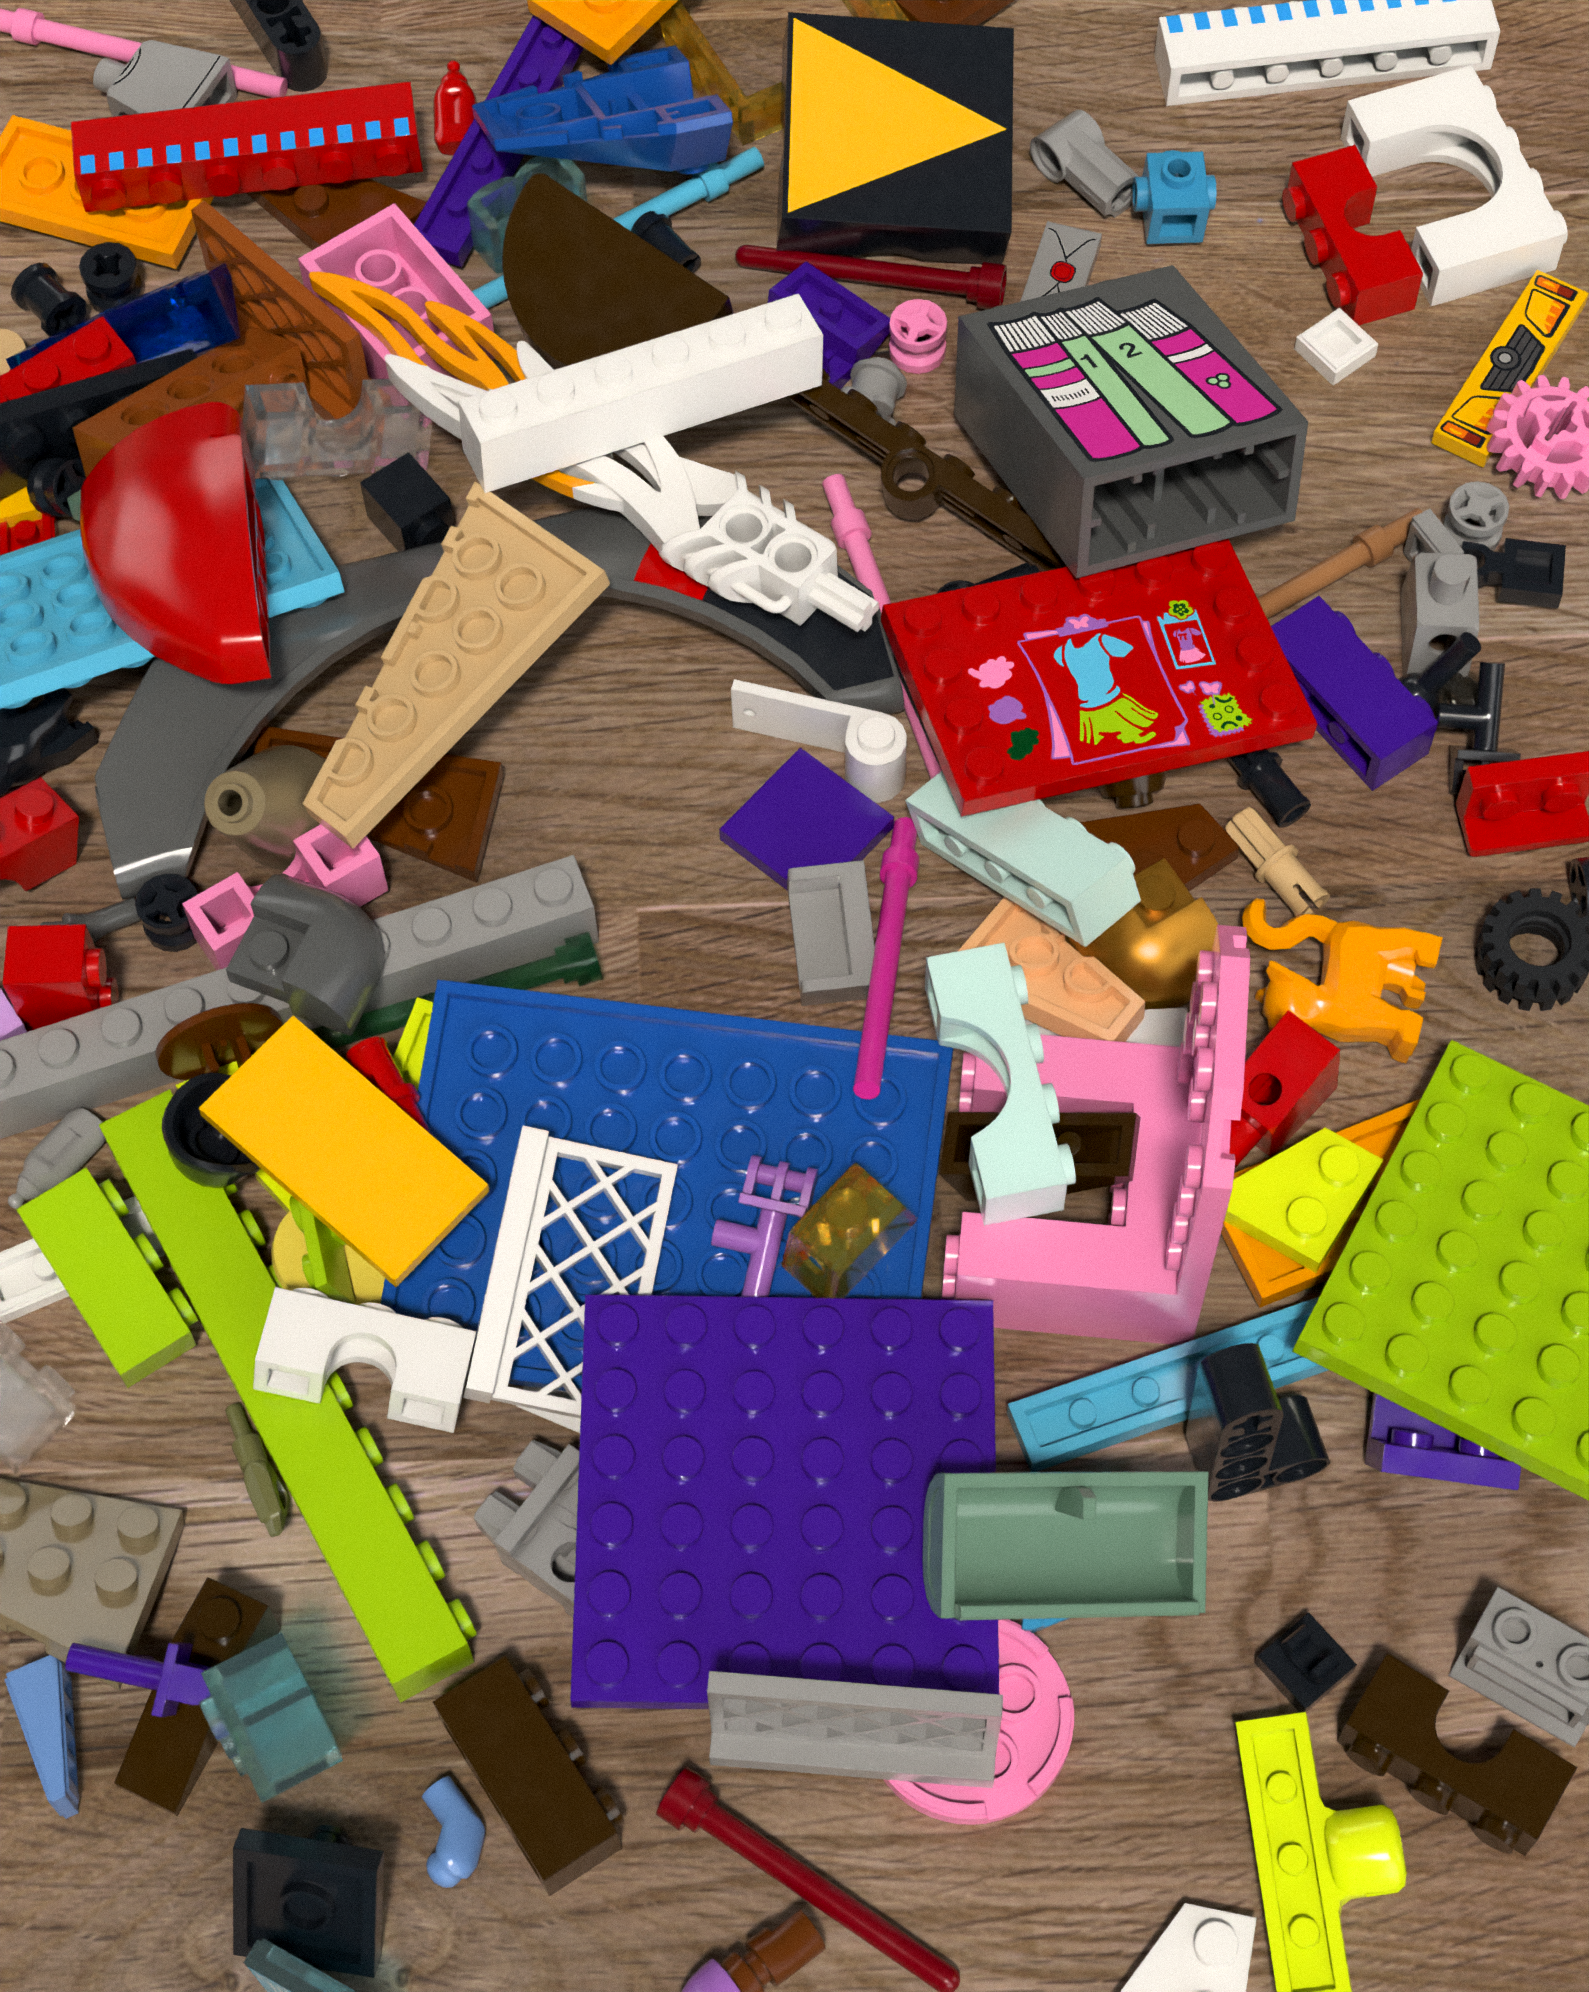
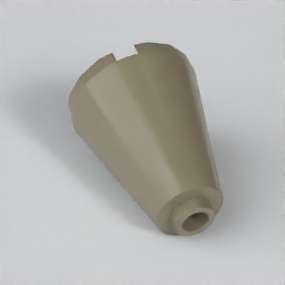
(262, 803)

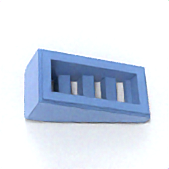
(46, 1715)

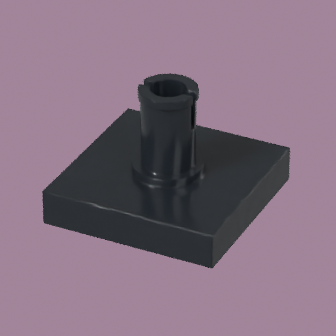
(309, 1898)

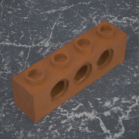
(212, 377)

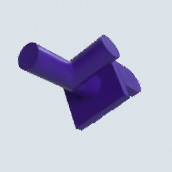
(173, 1679)

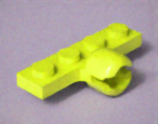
(1310, 1854)

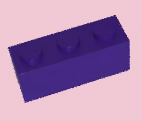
(1354, 694)

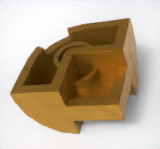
(1157, 940)

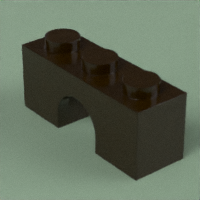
(1502, 1797)

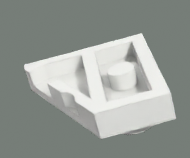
(1198, 1953)

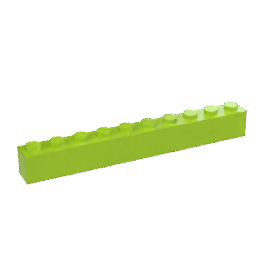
(311, 1443)

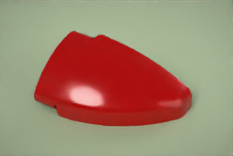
(182, 543)

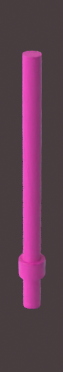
(898, 874)

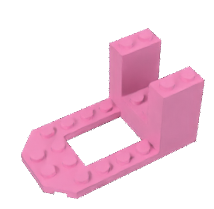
(1155, 1256)

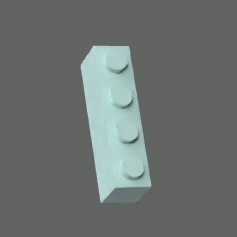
(1031, 859)

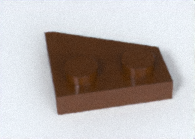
(1182, 835)

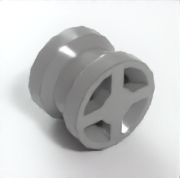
(1483, 506)

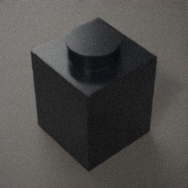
(407, 504)

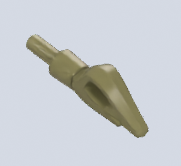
(262, 1483)

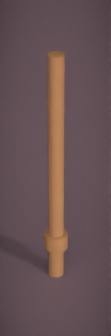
(1367, 549)

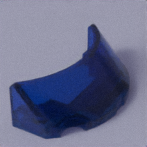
(175, 317)

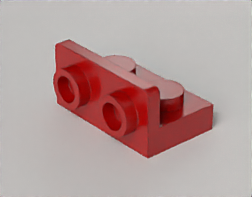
(1525, 804)

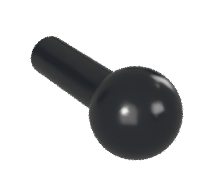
(1442, 669)

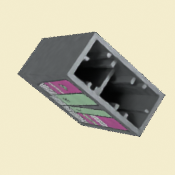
(1128, 420)

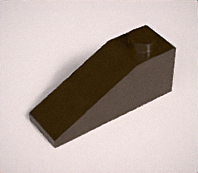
(1099, 1143)
(174, 1749)

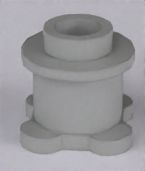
(880, 382)

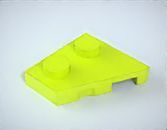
(1303, 1196)

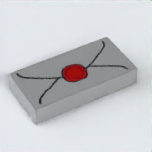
(1062, 260)

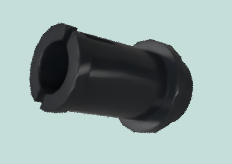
(658, 232)

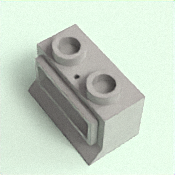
(1529, 1666)

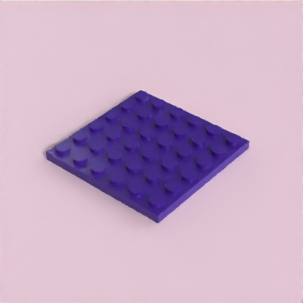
(768, 1490)

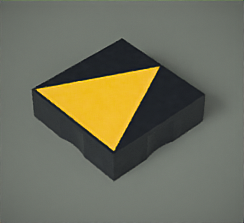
(896, 138)

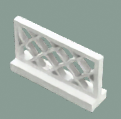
(519, 1246)

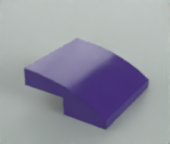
(848, 323)

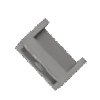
(831, 931)

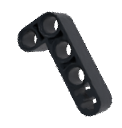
(287, 40)
(1246, 1432)

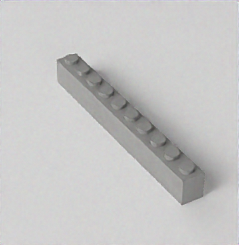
(451, 938)

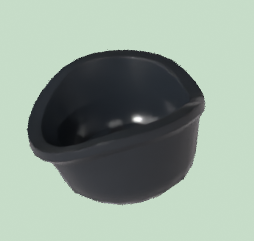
(195, 1144)

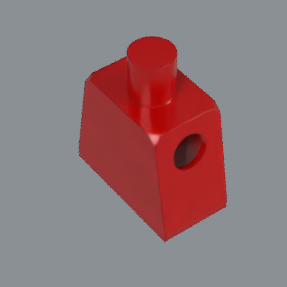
(1293, 1076)

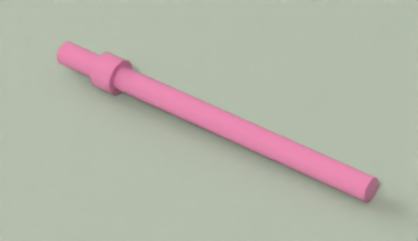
(32, 28)
(853, 535)

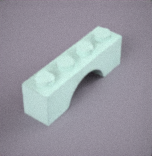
(978, 1009)

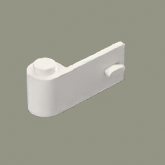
(870, 739)

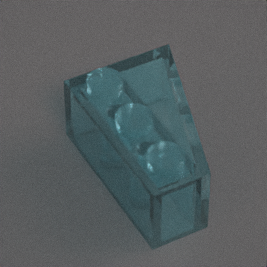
(268, 1718)

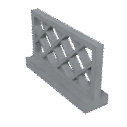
(853, 1729)

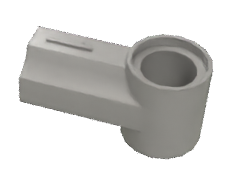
(1077, 152)

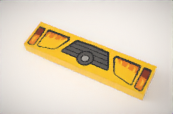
(1515, 354)

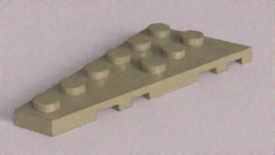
(81, 1566)

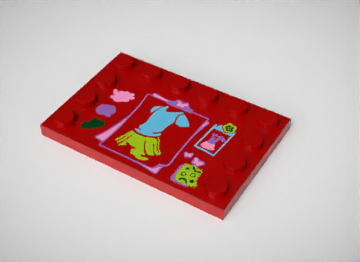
(1095, 676)

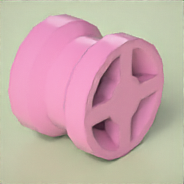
(908, 323)

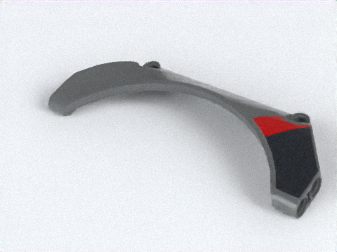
(192, 730)

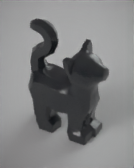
(40, 739)

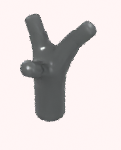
(103, 920)

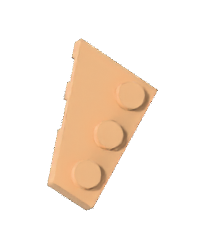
(1065, 989)

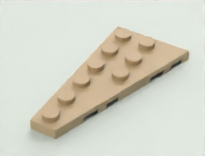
(460, 645)

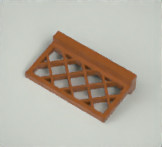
(284, 307)

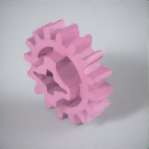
(1529, 418)

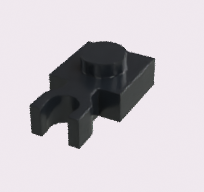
(1523, 571)

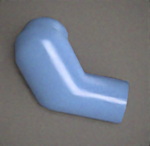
(460, 1834)

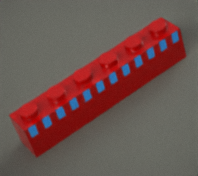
(246, 147)

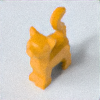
(1355, 970)

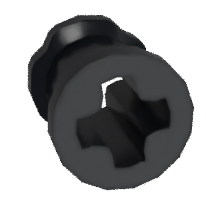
(41, 293)

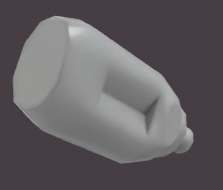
(58, 1155)

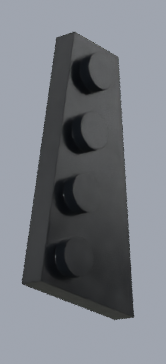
(43, 422)

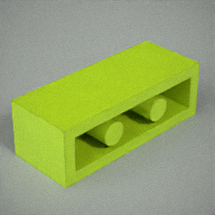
(110, 1275)

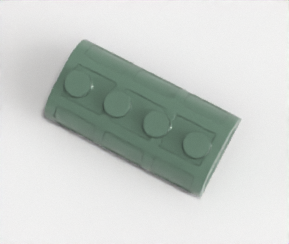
(1065, 1544)

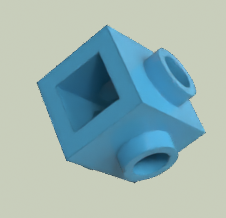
(1174, 197)

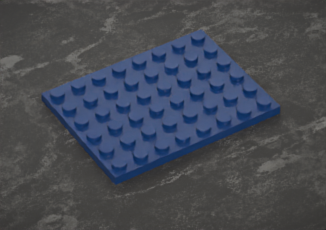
(671, 1091)

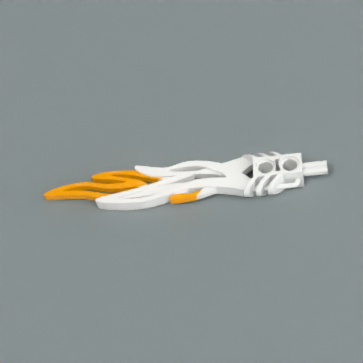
(741, 553)

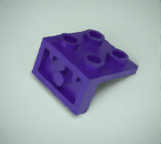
(1419, 1448)

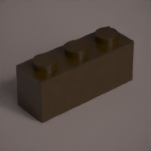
(531, 1773)

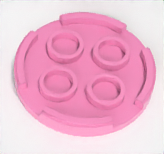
(1031, 1739)

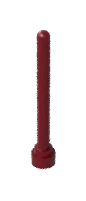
(980, 285)
(694, 1806)

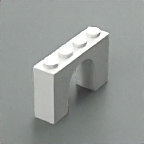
(1457, 123)

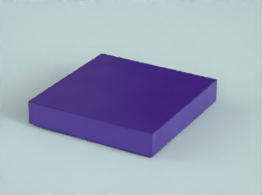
(805, 820)

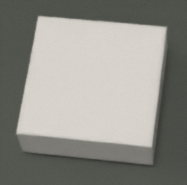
(1336, 346)

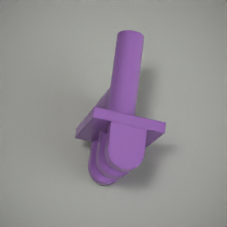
(765, 1240)

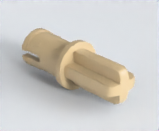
(1275, 861)

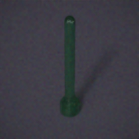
(571, 963)

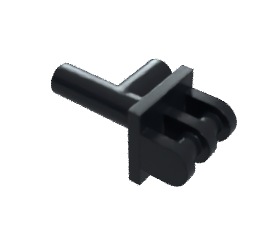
(1483, 719)

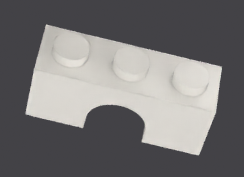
(314, 1336)

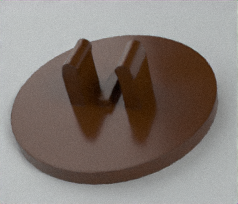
(216, 1039)

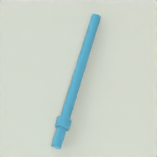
(703, 185)

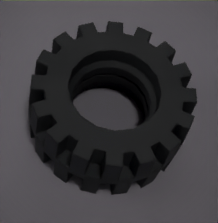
(1526, 981)

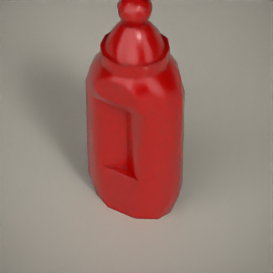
(452, 109)

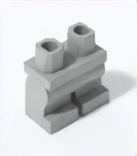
(541, 1533)

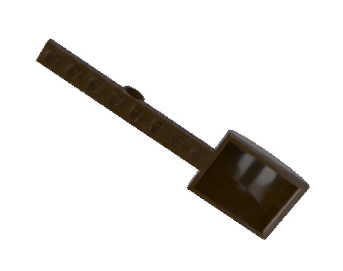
(597, 287)

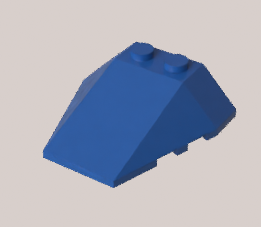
(625, 117)

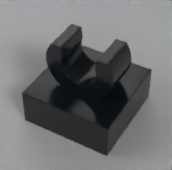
(1305, 1663)

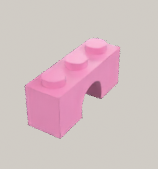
(224, 910)

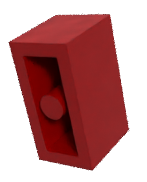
(55, 974)

